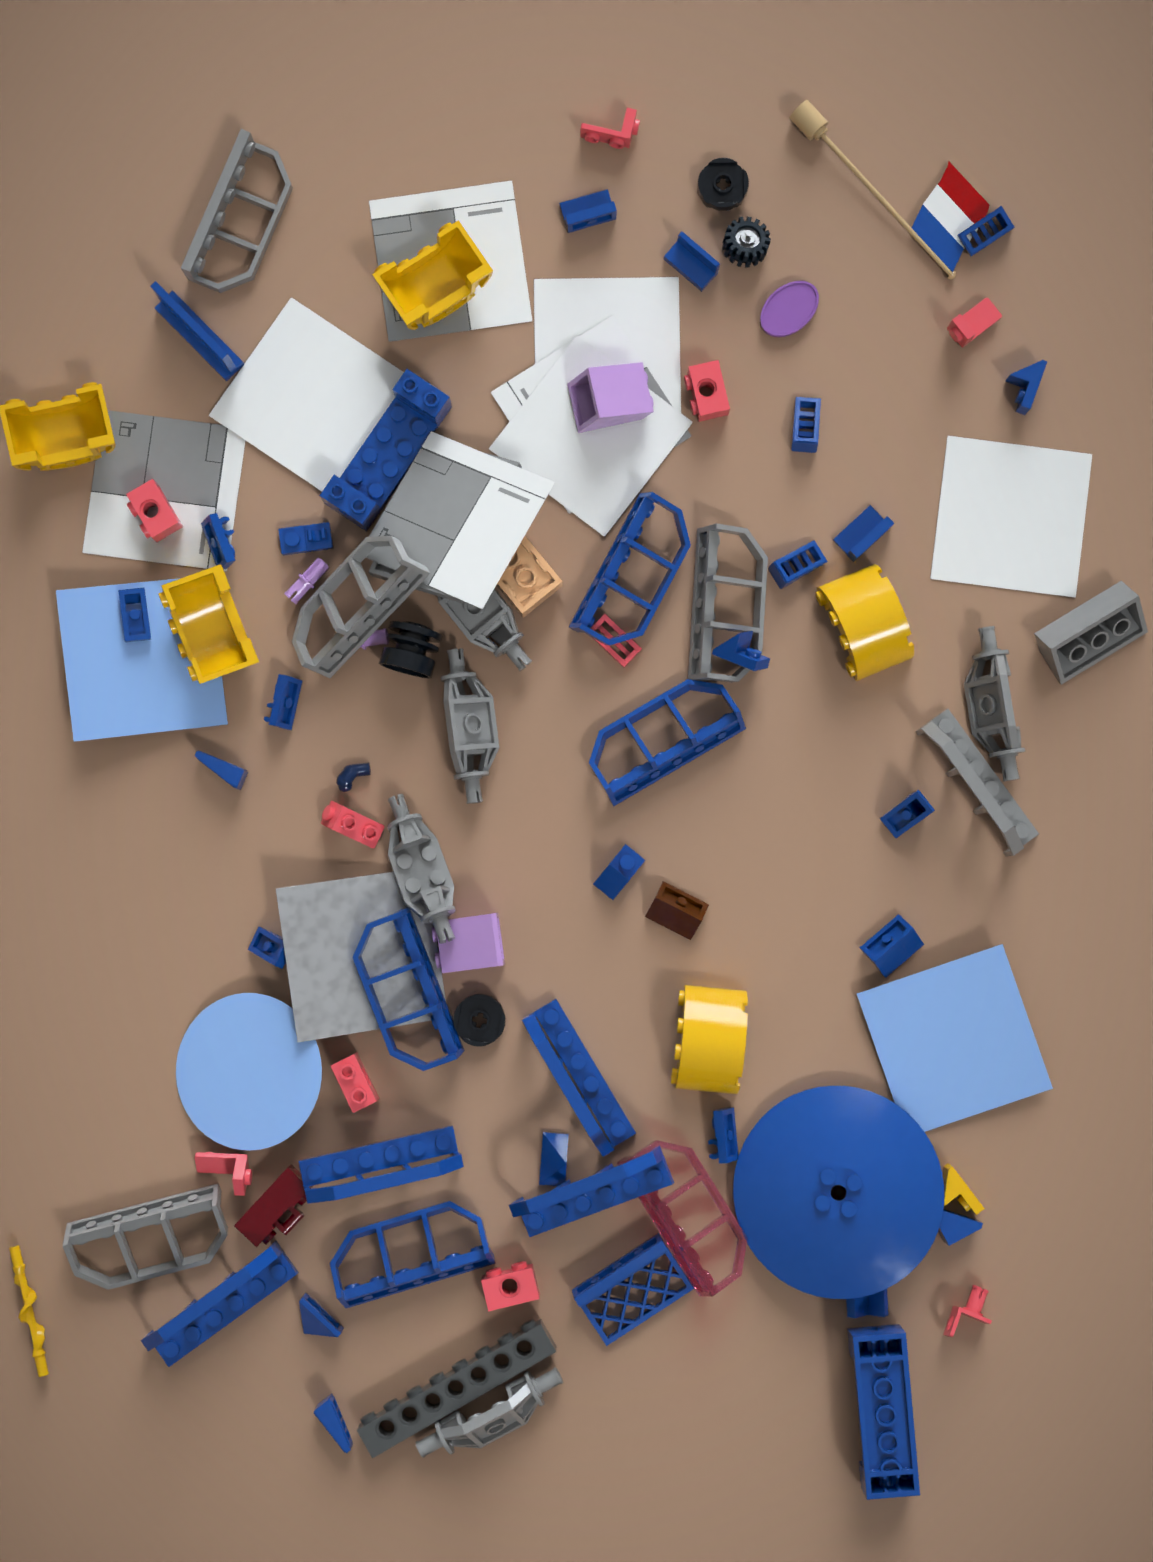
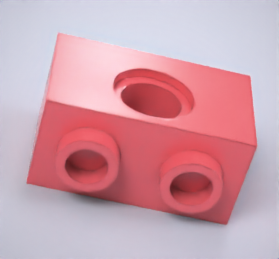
(709, 376)
(142, 500)
(355, 1082)
(498, 1297)

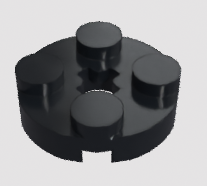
(733, 174)
(491, 1010)

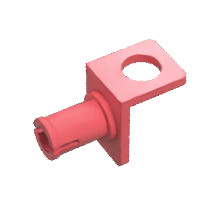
(972, 1310)

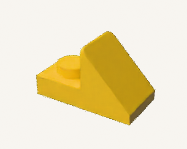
(956, 1186)

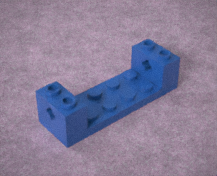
(387, 451)
(884, 1411)

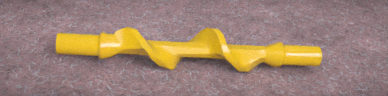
(26, 1313)

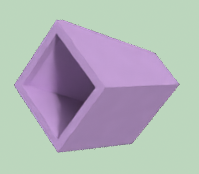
(610, 396)
(475, 944)

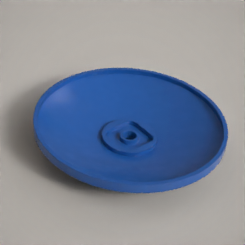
(889, 1181)

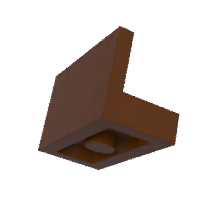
(677, 910)

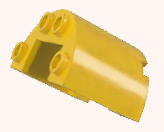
(436, 279)
(59, 431)
(869, 621)
(207, 625)
(711, 1039)

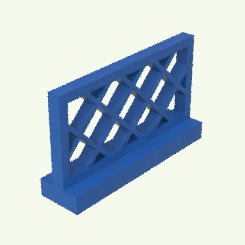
(197, 333)
(616, 1274)

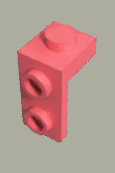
(614, 138)
(974, 322)
(352, 824)
(226, 1164)

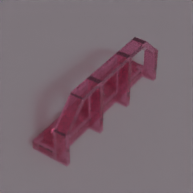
(674, 1234)

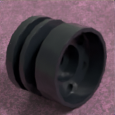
(410, 649)

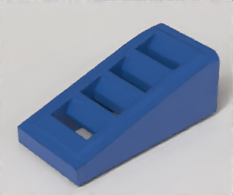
(1002, 218)
(803, 440)
(782, 571)
(230, 773)
(332, 1419)

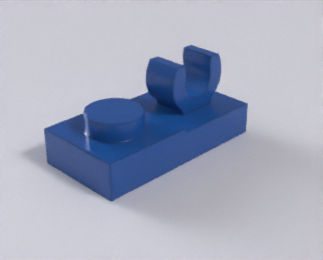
(305, 538)
(217, 539)
(285, 702)
(725, 1131)

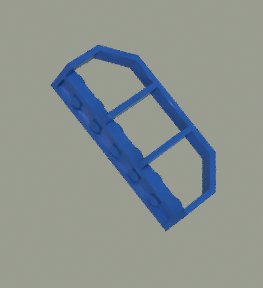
(619, 554)
(677, 756)
(431, 993)
(584, 1073)
(378, 1157)
(594, 1193)
(405, 1278)
(221, 1305)

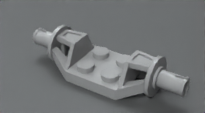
(493, 620)
(991, 704)
(469, 725)
(420, 869)
(495, 1423)

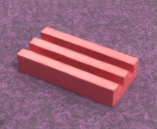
(629, 656)

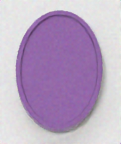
(789, 308)

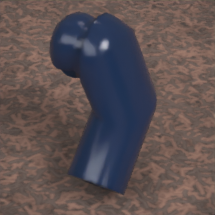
(349, 773)

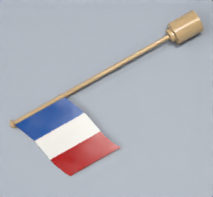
(944, 214)

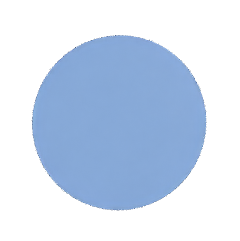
(246, 1073)

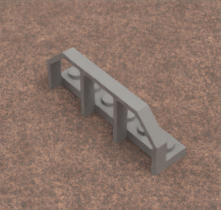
(215, 215)
(705, 593)
(368, 617)
(981, 779)
(142, 1215)

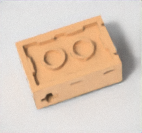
(528, 579)

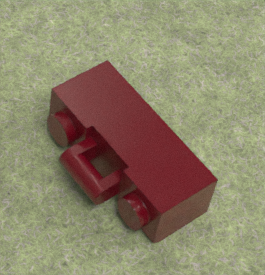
(264, 1214)

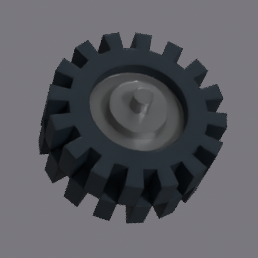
(746, 242)

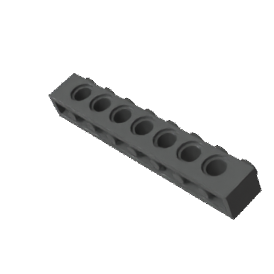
(379, 1440)

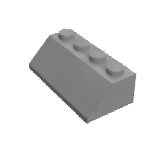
(1092, 631)

